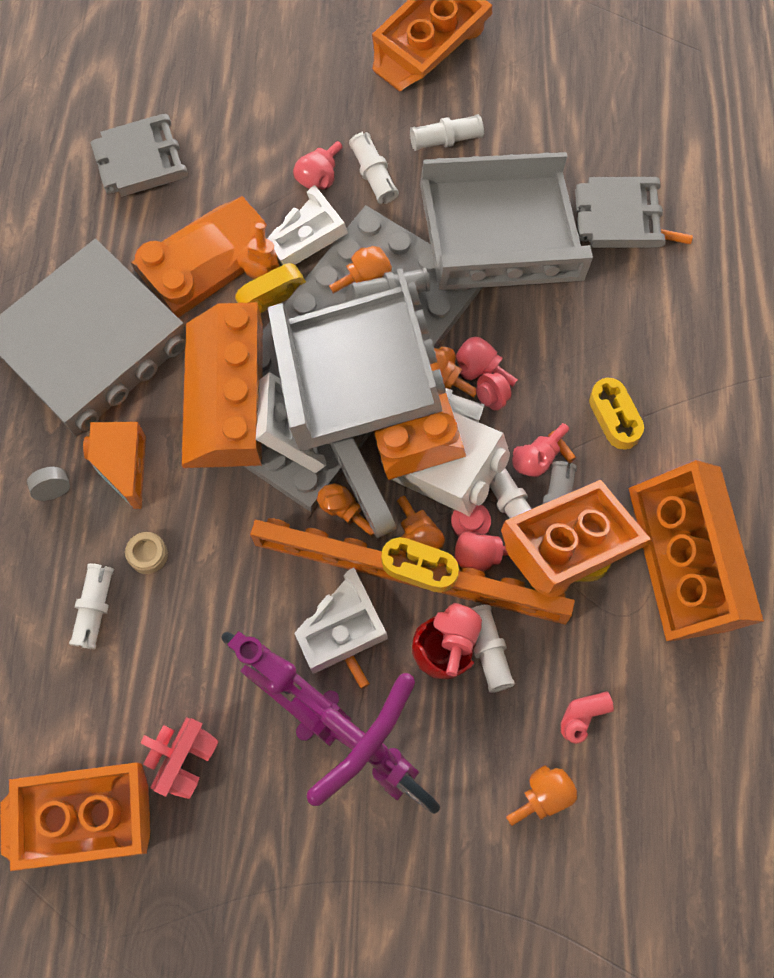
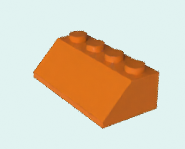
(222, 387)
(695, 553)

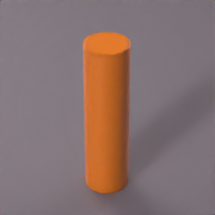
(677, 237)
(565, 450)
(357, 672)

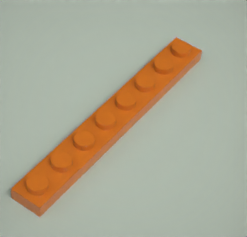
(353, 553)

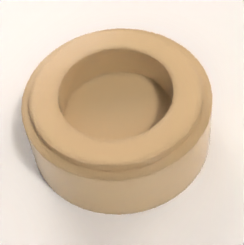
(146, 552)

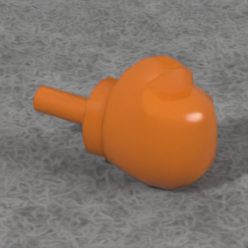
(258, 255)
(366, 265)
(446, 363)
(339, 501)
(420, 526)
(549, 794)

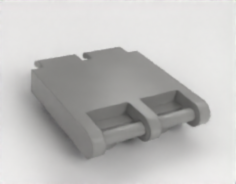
(136, 156)
(616, 212)

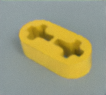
(271, 287)
(623, 409)
(422, 555)

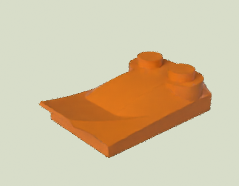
(423, 36)
(198, 257)
(420, 442)
(571, 538)
(75, 817)

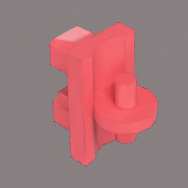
(170, 776)

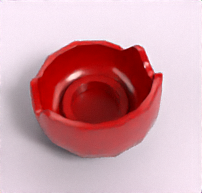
(431, 655)

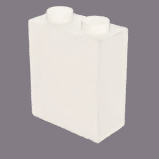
(463, 481)

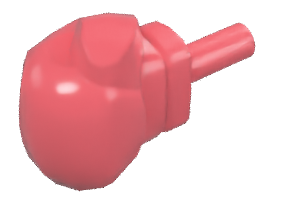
(317, 167)
(478, 358)
(537, 458)
(479, 551)
(460, 630)

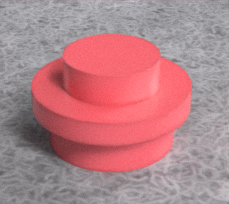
(493, 390)
(478, 522)

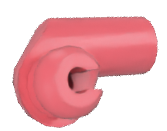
(580, 713)

